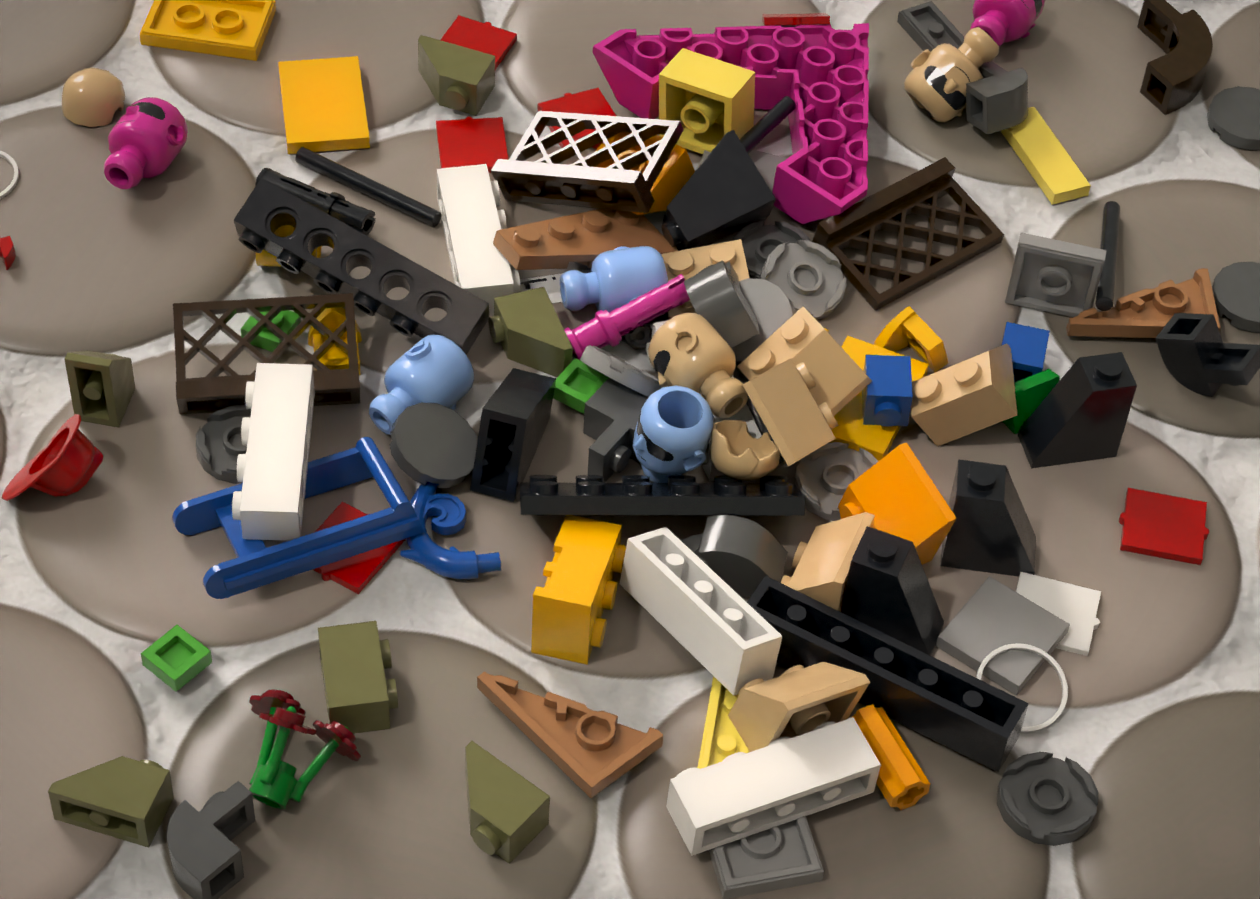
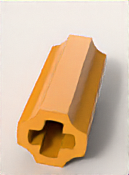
(899, 774)

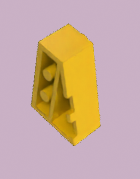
(577, 589)

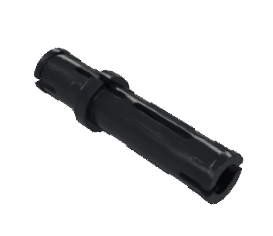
(332, 204)

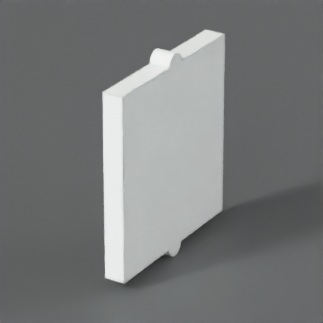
(1068, 602)

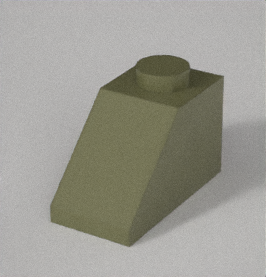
(456, 74)
(531, 331)
(100, 386)
(115, 799)
(502, 805)

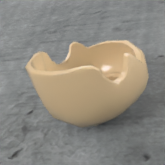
(92, 97)
(740, 454)

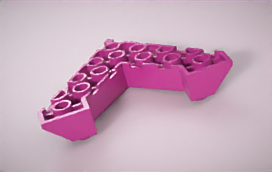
(809, 63)

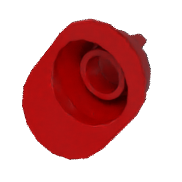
(61, 466)

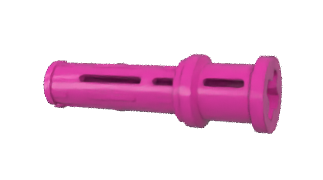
(609, 327)

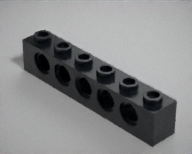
(273, 207)

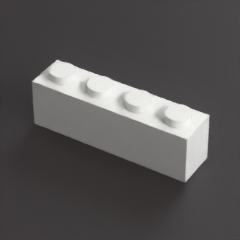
(469, 226)
(276, 452)
(699, 609)
(772, 785)

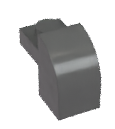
(997, 99)
(719, 300)
(611, 421)
(739, 552)
(201, 843)

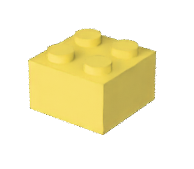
(706, 99)

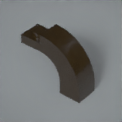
(1188, 44)

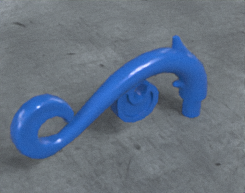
(450, 521)

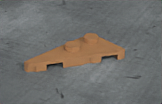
(1148, 310)
(578, 740)

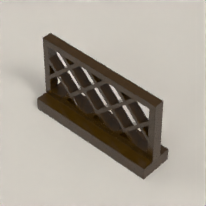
(581, 182)
(893, 204)
(218, 392)

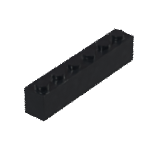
(903, 680)

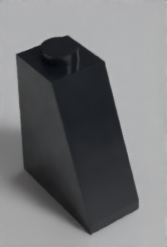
(718, 198)
(1081, 414)
(511, 433)
(990, 523)
(892, 591)

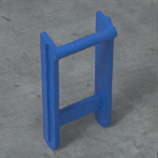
(262, 565)

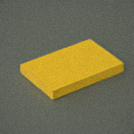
(209, 26)
(323, 104)
(851, 430)

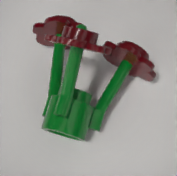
(273, 778)

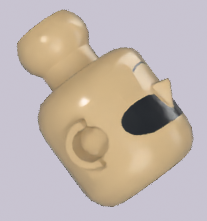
(942, 74)
(695, 356)

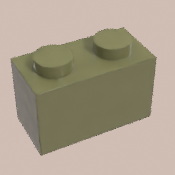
(355, 676)

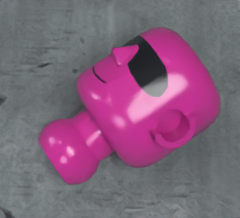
(1006, 18)
(144, 142)

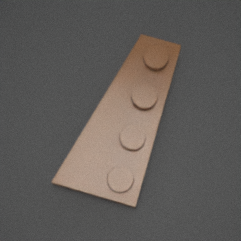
(576, 239)

